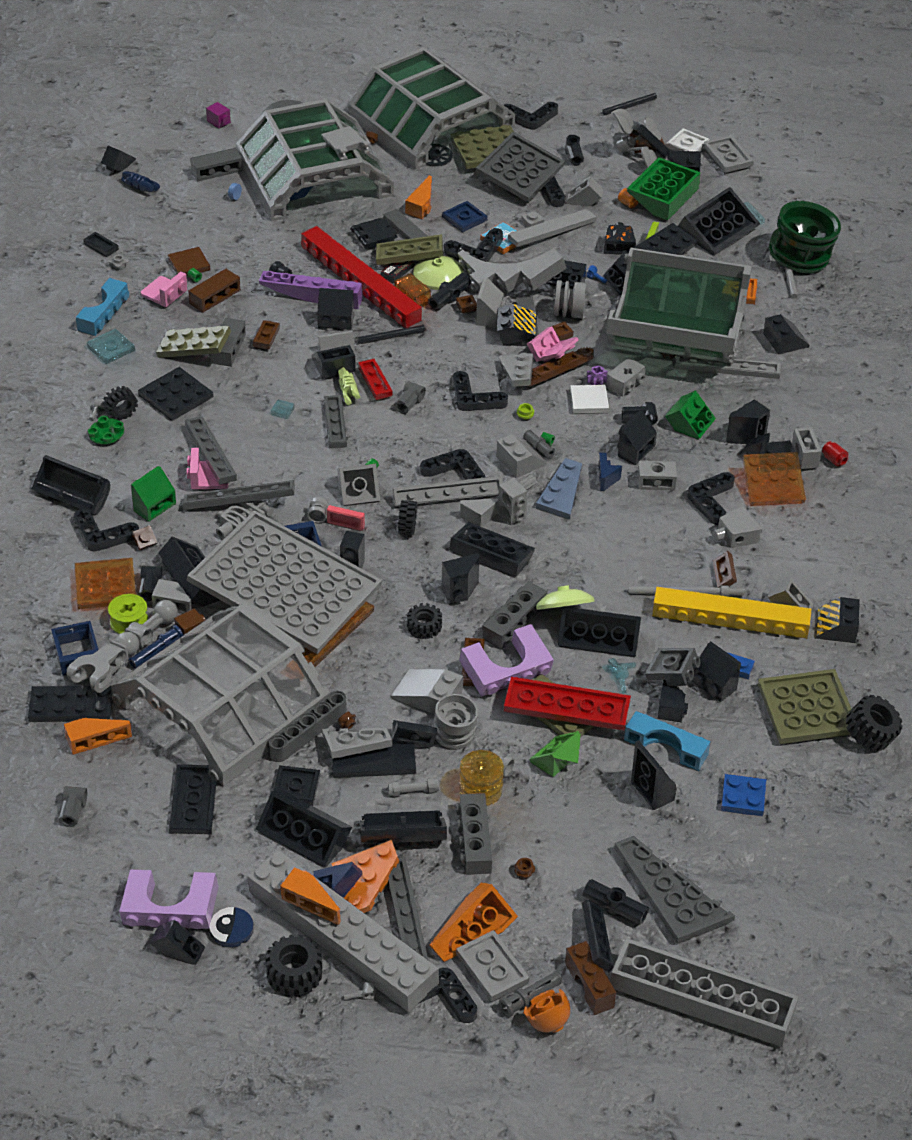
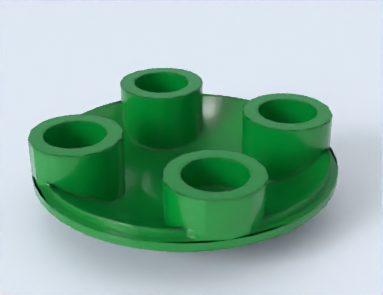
(106, 430)

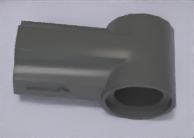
(411, 394)
(73, 800)

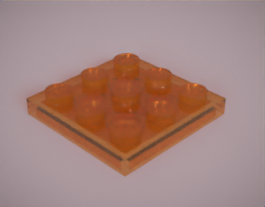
(773, 479)
(103, 581)

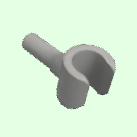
(98, 405)
(367, 993)

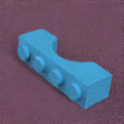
(93, 319)
(648, 730)

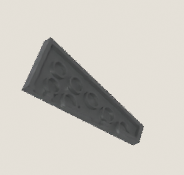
(674, 897)

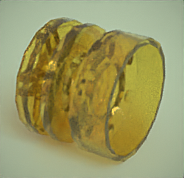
(482, 773)

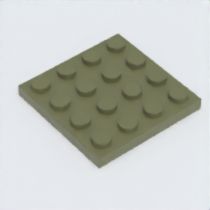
(477, 144)
(806, 705)

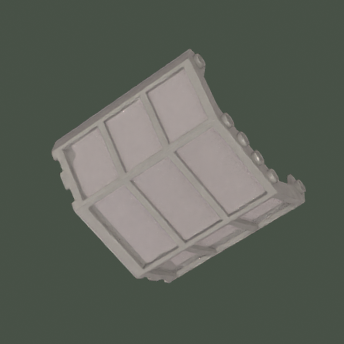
(228, 687)

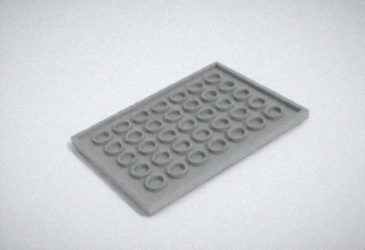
(285, 580)

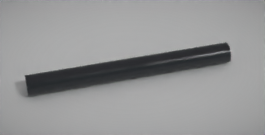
(629, 103)
(389, 334)

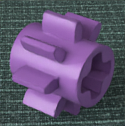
(597, 376)

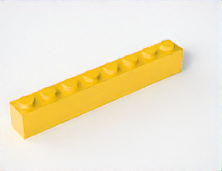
(732, 612)

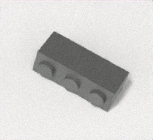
(216, 164)
(233, 343)

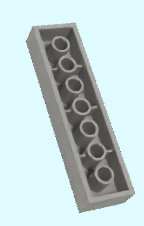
(704, 992)

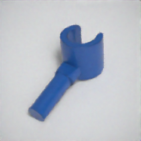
(592, 272)

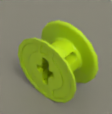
(126, 610)

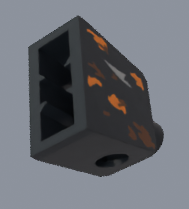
(619, 239)

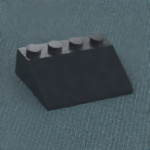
(719, 222)

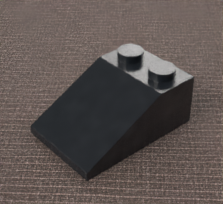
(651, 779)

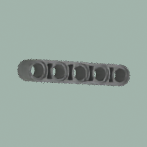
(307, 726)

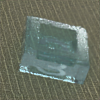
(282, 409)

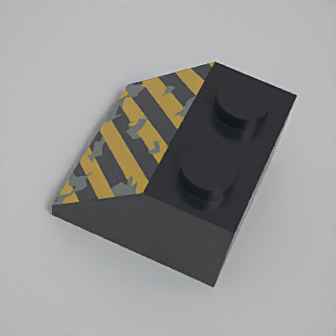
(516, 324)
(839, 620)

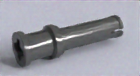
(523, 997)

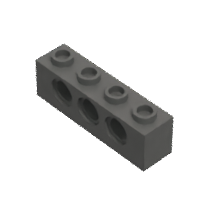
(513, 615)
(475, 834)

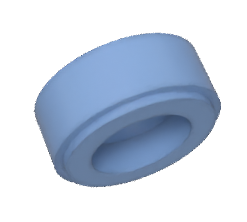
(234, 191)

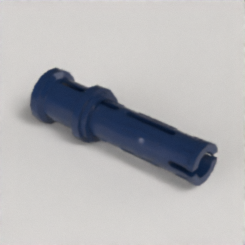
(161, 643)

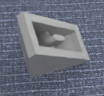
(478, 511)

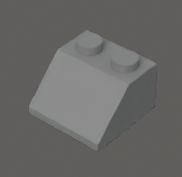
(488, 302)
(518, 455)
(358, 484)

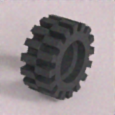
(117, 396)
(407, 517)
(424, 629)

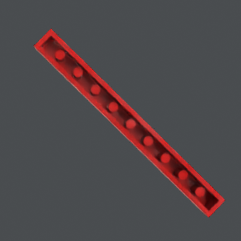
(351, 268)

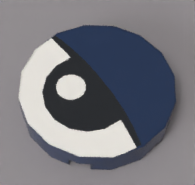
(231, 926)

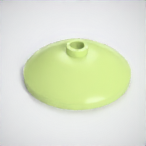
(435, 271)
(564, 597)

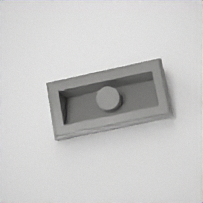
(336, 340)

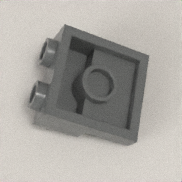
(673, 665)

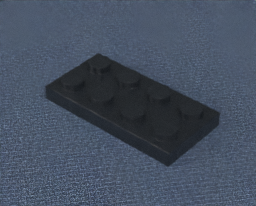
(669, 240)
(68, 703)

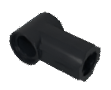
(574, 150)
(648, 408)
(149, 579)

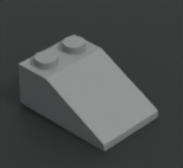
(426, 686)

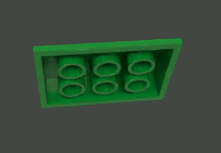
(664, 187)

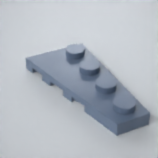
(561, 490)

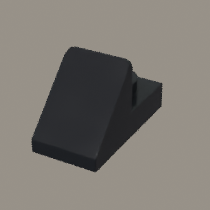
(761, 445)

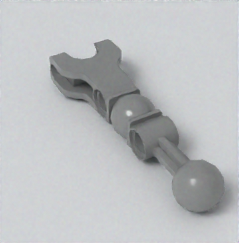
(112, 656)

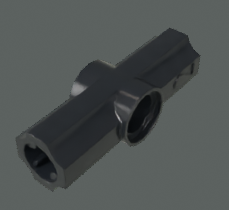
(449, 291)
(615, 901)

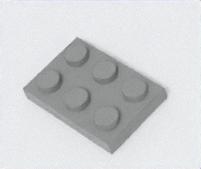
(728, 153)
(492, 965)

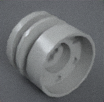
(569, 299)
(455, 721)

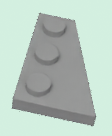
(518, 368)
(350, 743)

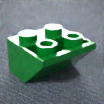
(690, 415)
(152, 494)

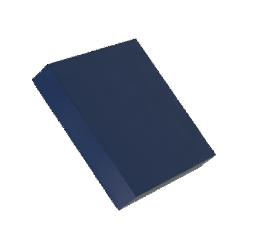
(464, 216)

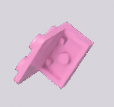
(165, 290)
(547, 345)
(200, 473)

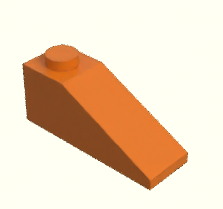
(419, 202)
(93, 733)
(306, 893)

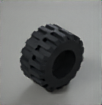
(874, 723)
(294, 979)

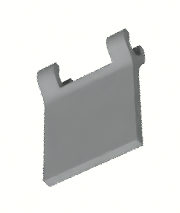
(345, 140)

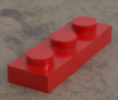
(375, 379)

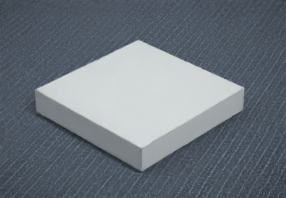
(686, 141)
(589, 399)

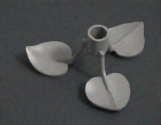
(627, 143)

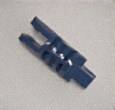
(139, 182)

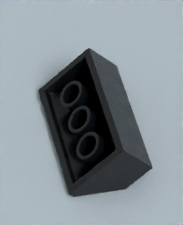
(181, 559)
(599, 630)
(303, 827)

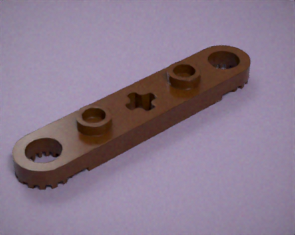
(560, 365)

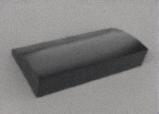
(492, 547)

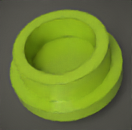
(525, 411)

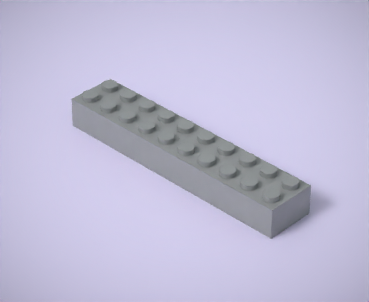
(356, 941)

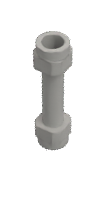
(431, 785)

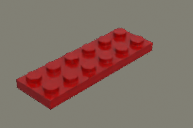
(567, 703)

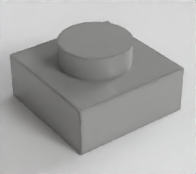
(532, 219)

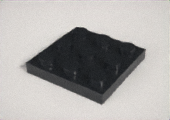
(175, 393)

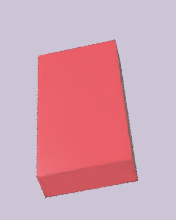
(345, 518)

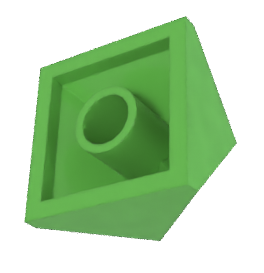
(558, 753)

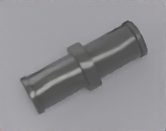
(539, 444)

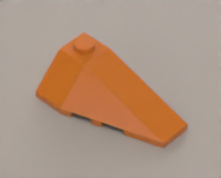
(476, 916)

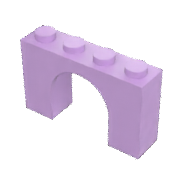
(490, 677)
(191, 912)

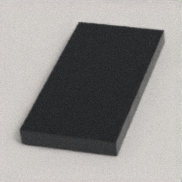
(386, 761)
(192, 800)

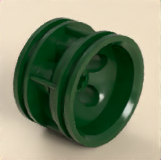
(804, 236)

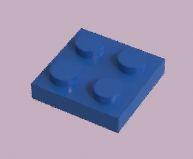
(743, 795)

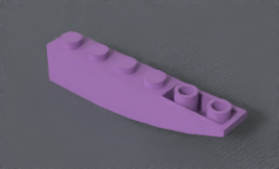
(307, 287)

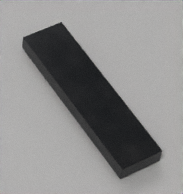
(597, 935)

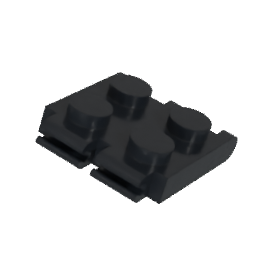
(374, 232)

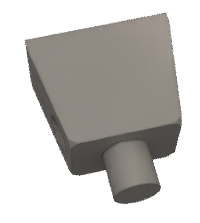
(737, 528)

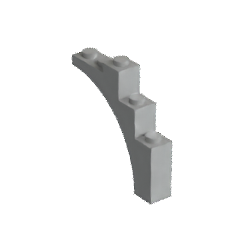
(509, 276)

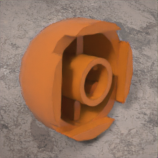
(548, 1011)

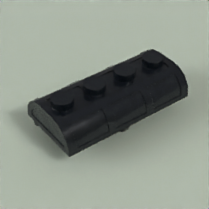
(71, 485)
(403, 827)

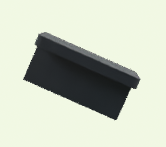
(413, 733)

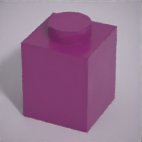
(218, 115)

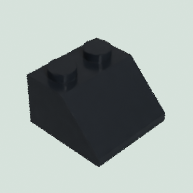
(335, 308)
(783, 335)
(460, 578)
(717, 672)

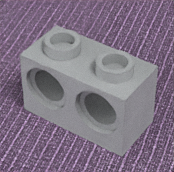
(512, 501)

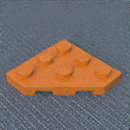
(375, 866)

